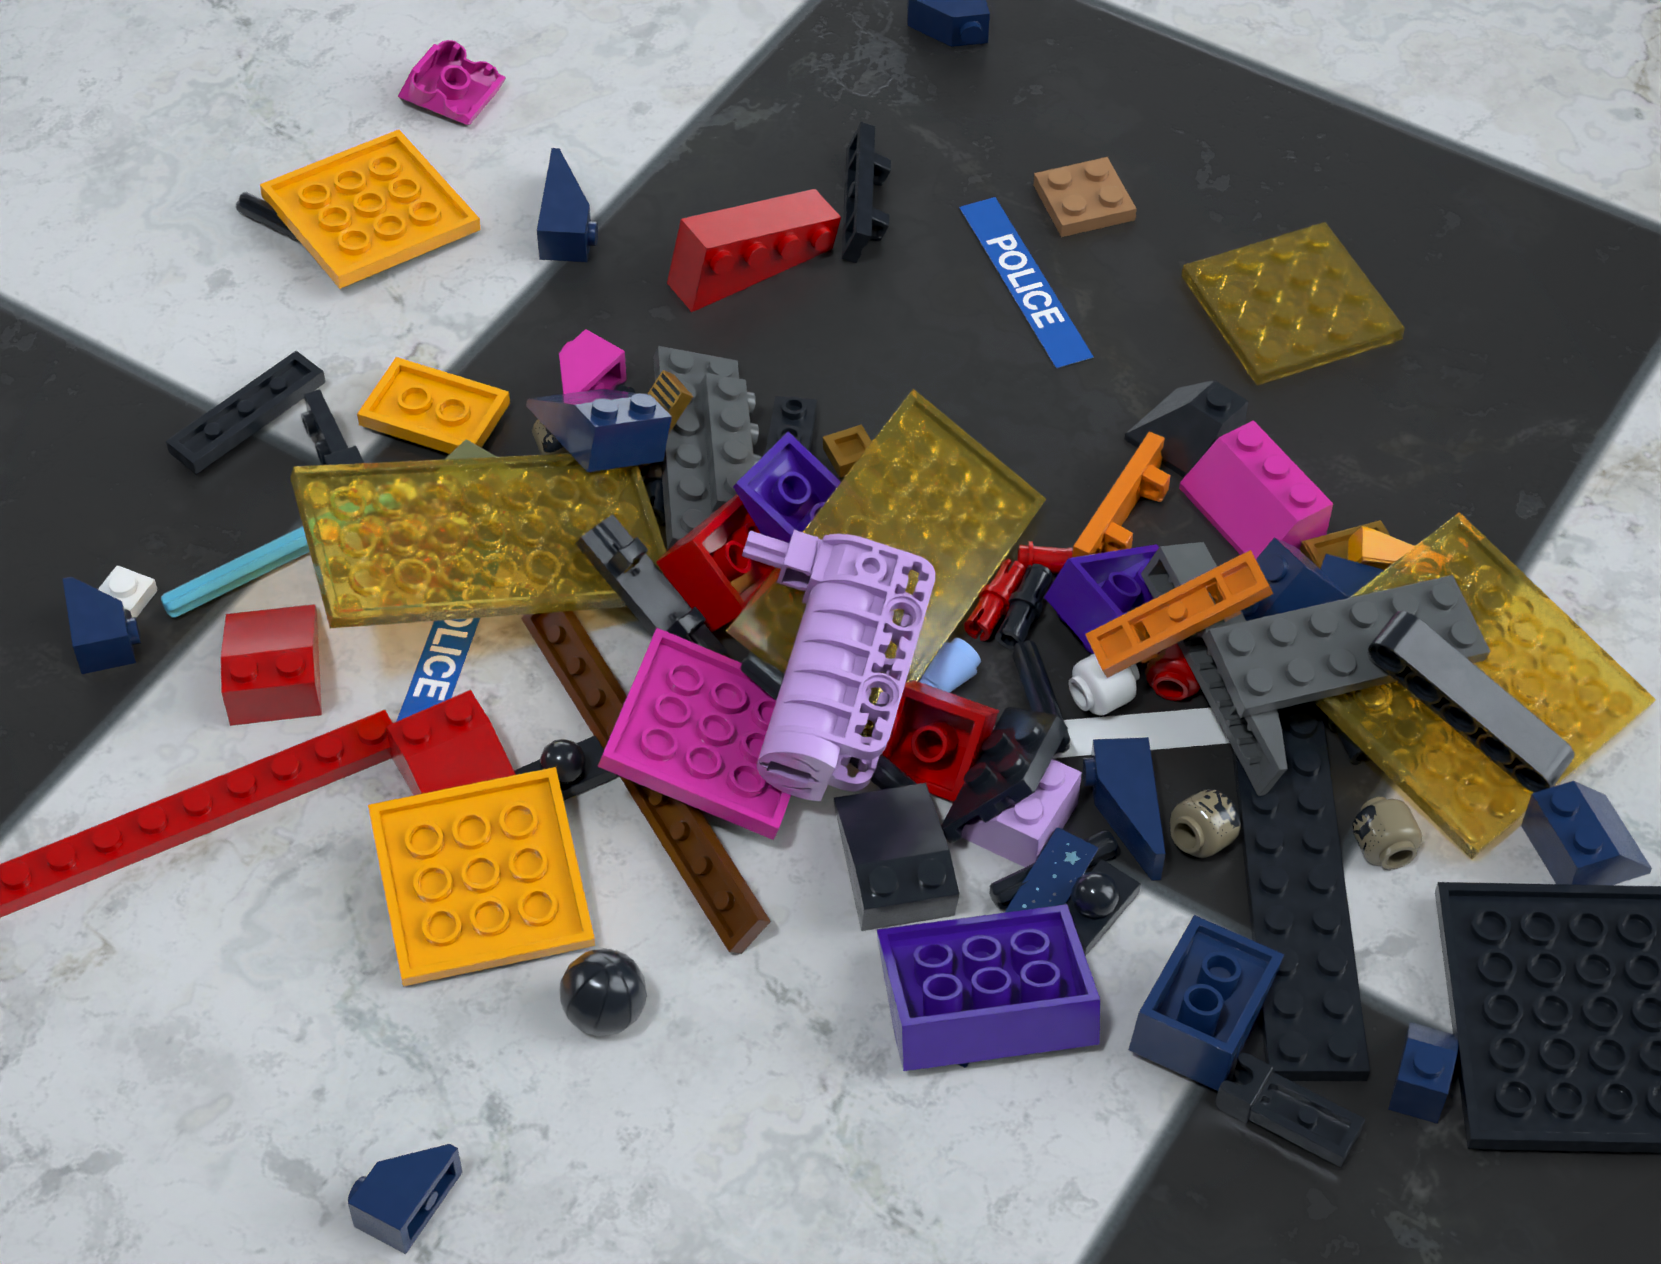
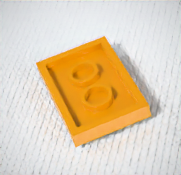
(432, 407)

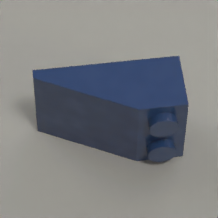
(606, 427)
(1205, 1002)

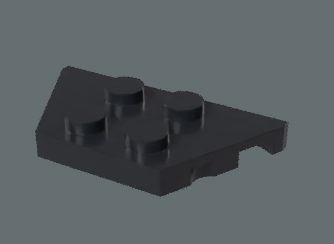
(1007, 767)

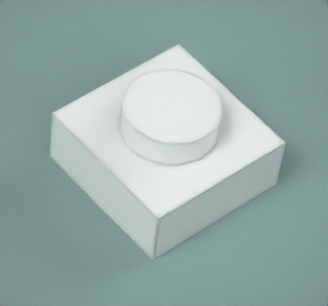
(131, 588)

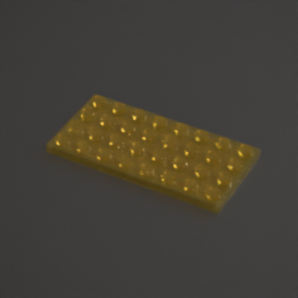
(922, 492)
(464, 536)

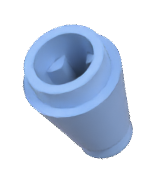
(952, 666)

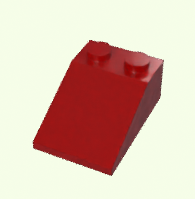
(710, 565)
(271, 665)
(447, 746)

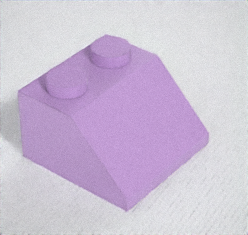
(1027, 826)

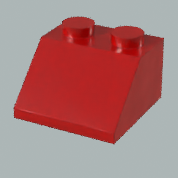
(938, 737)

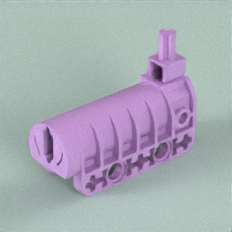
(839, 657)

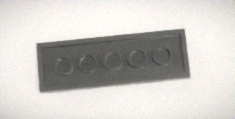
(1326, 646)

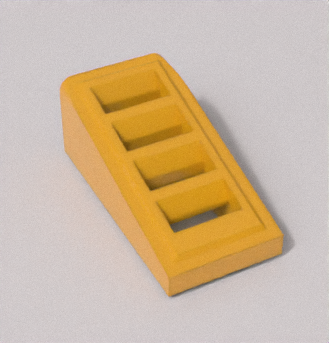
(1375, 548)

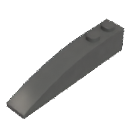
(1254, 738)

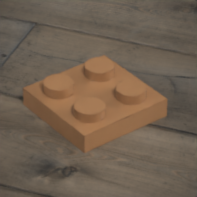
(1084, 196)

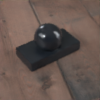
(574, 764)
(1099, 900)

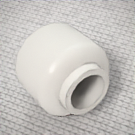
(1097, 692)

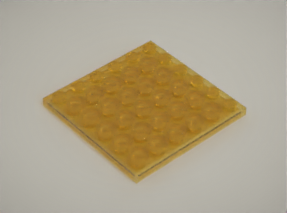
(1533, 656)

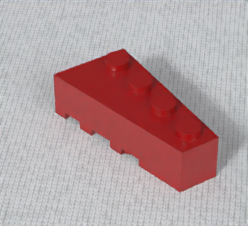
(748, 244)

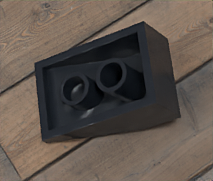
(896, 857)

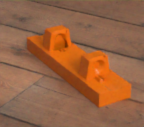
(1137, 480)
(1179, 614)

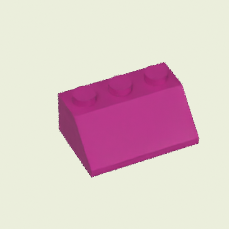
(1256, 492)

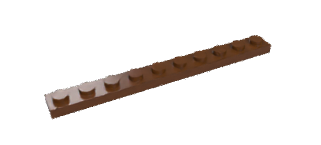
(678, 826)

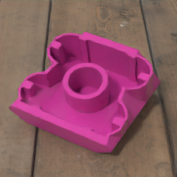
(451, 83)

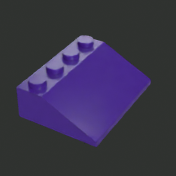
(988, 987)

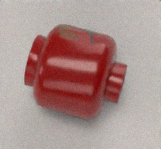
(1171, 675)

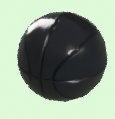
(603, 992)

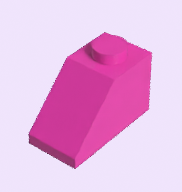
(591, 364)

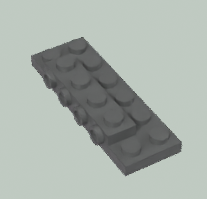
(710, 440)

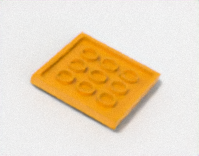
(369, 208)
(480, 876)

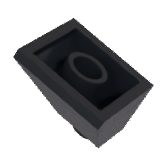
(1191, 422)

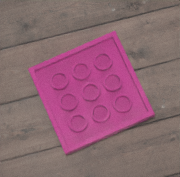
(697, 734)

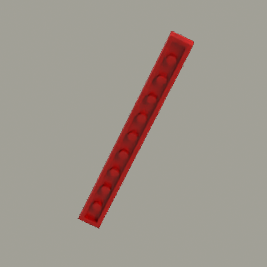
(193, 812)

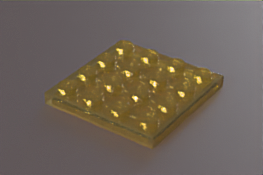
(1292, 303)

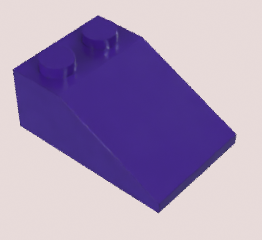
(785, 489)
(1100, 588)

